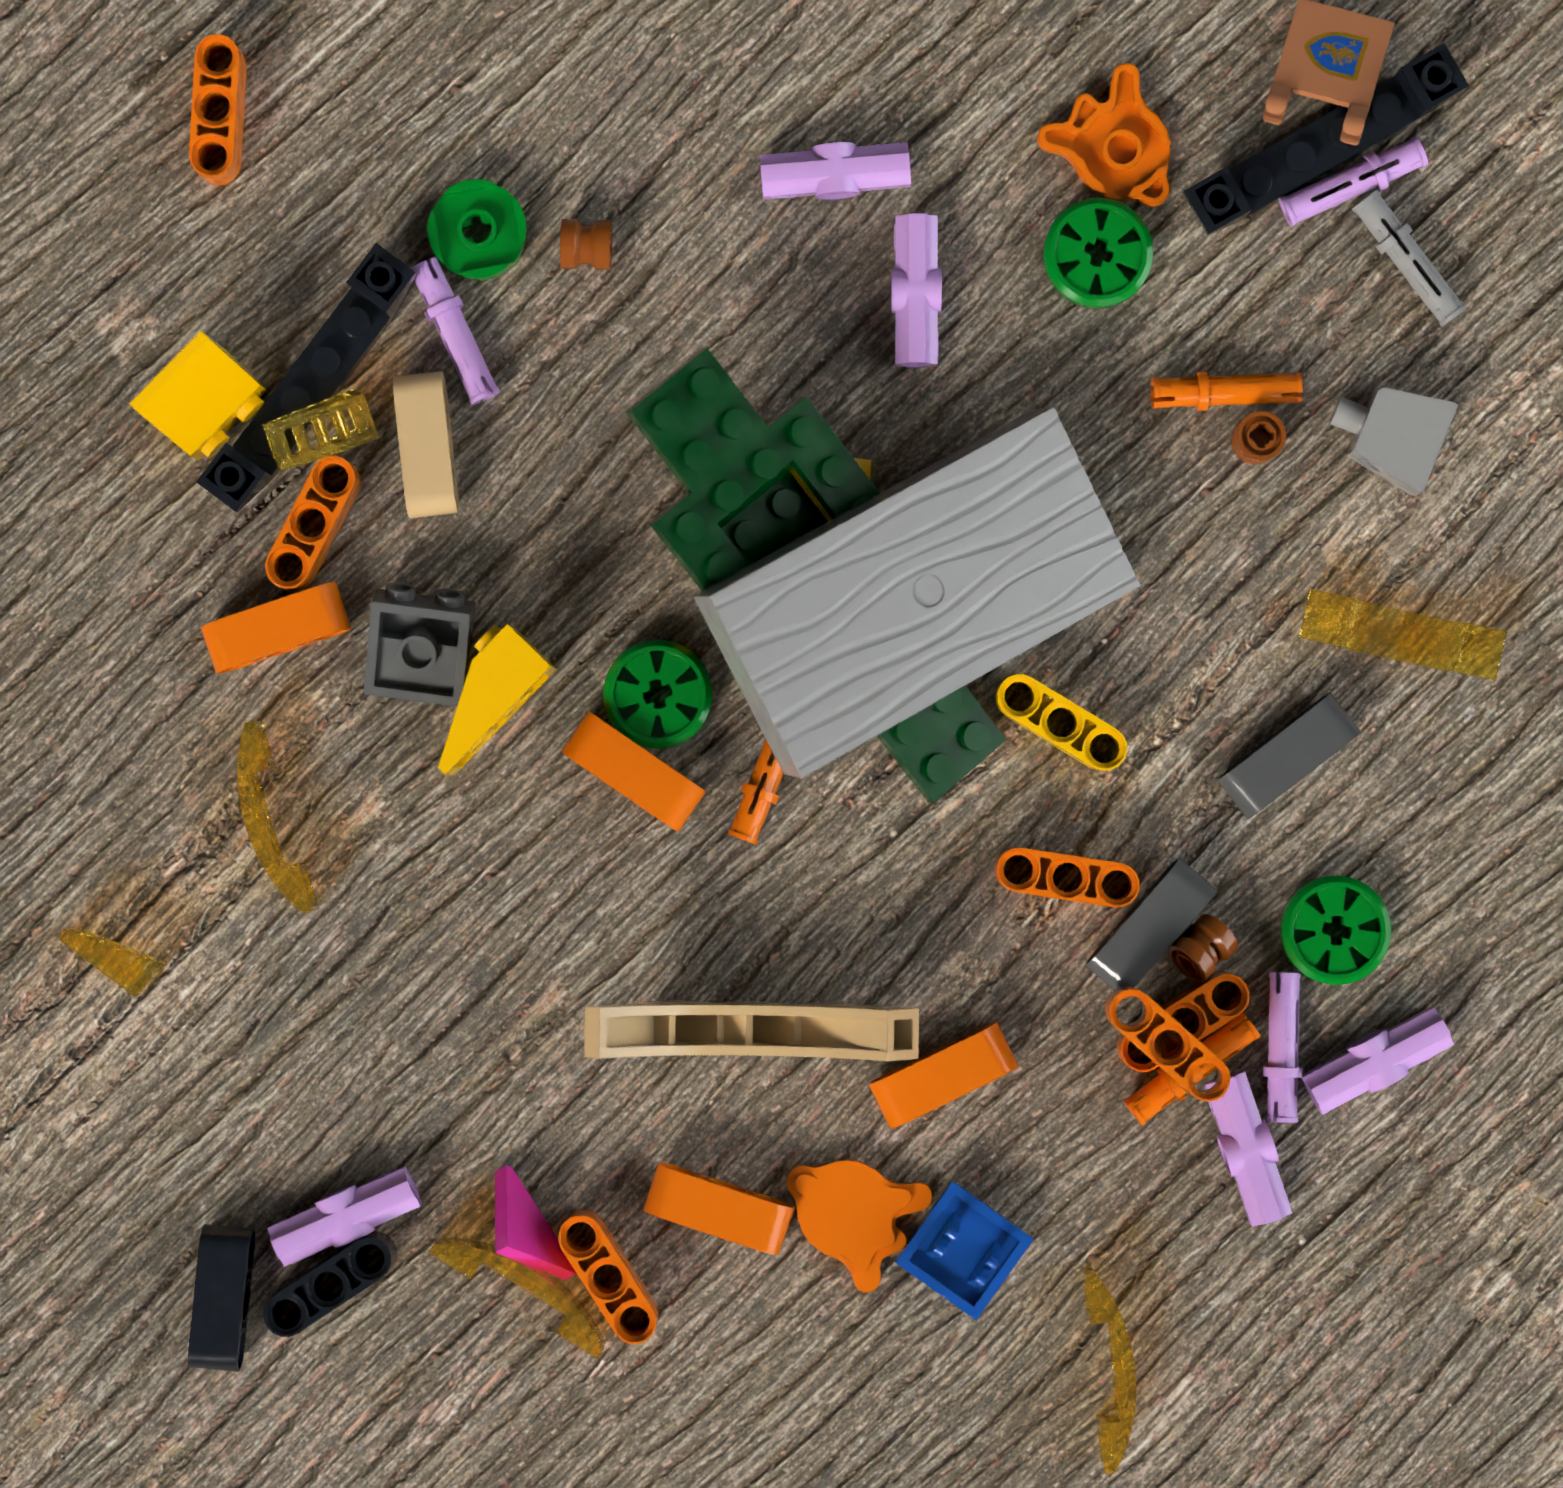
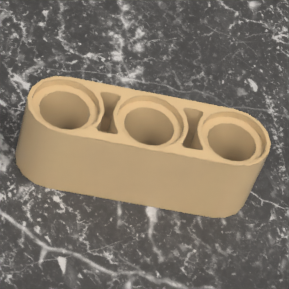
(425, 444)

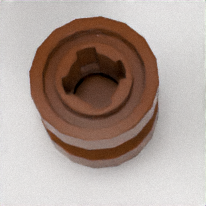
(586, 244)
(1249, 439)
(1203, 948)

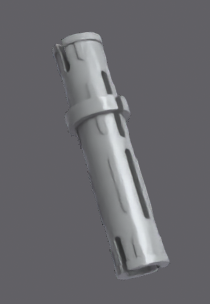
(1436, 294)

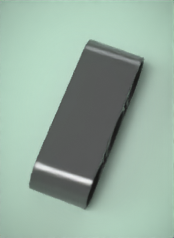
(1288, 755)
(1151, 926)

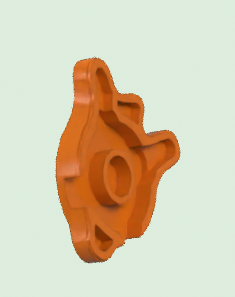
(1115, 144)
(852, 1214)

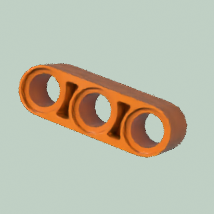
(214, 86)
(313, 498)
(276, 627)
(633, 771)
(1090, 877)
(1207, 1017)
(1189, 1054)
(943, 1075)
(718, 1208)
(615, 1300)

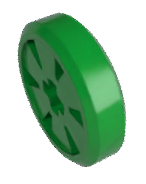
(1125, 240)
(684, 709)
(1358, 910)

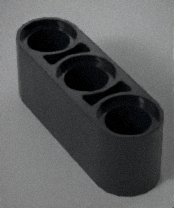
(307, 1291)
(221, 1298)

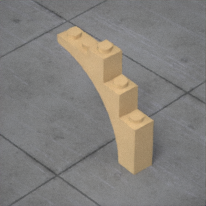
(751, 1030)

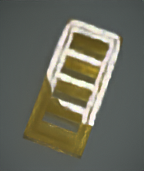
(363, 433)
(125, 966)

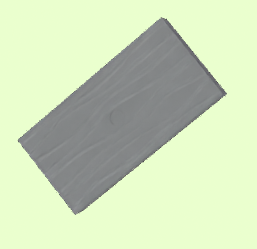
(917, 591)

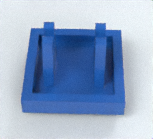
(964, 1249)

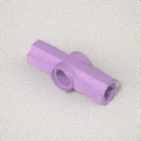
(835, 170)
(916, 290)
(1377, 1060)
(1249, 1152)
(344, 1216)

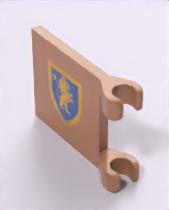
(1332, 59)

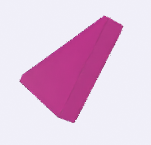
(523, 1230)

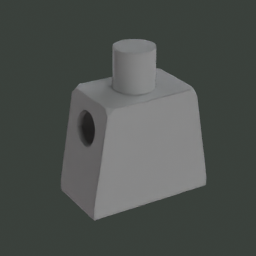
(1396, 434)

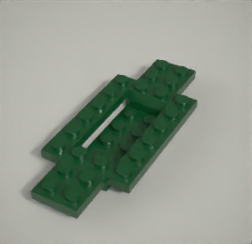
(748, 504)

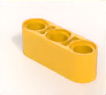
(1085, 726)

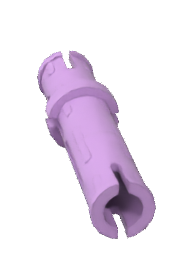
(1406, 156)
(445, 312)
(1283, 1048)

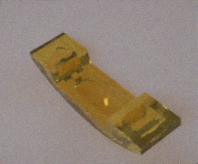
(1402, 635)
(255, 758)
(577, 1324)
(1116, 1428)

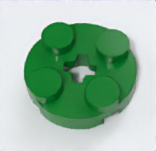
(454, 213)

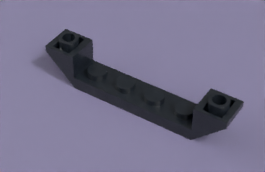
(1317, 147)
(318, 374)

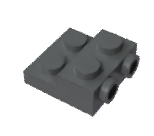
(418, 644)

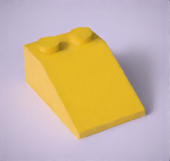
(200, 397)
(495, 688)

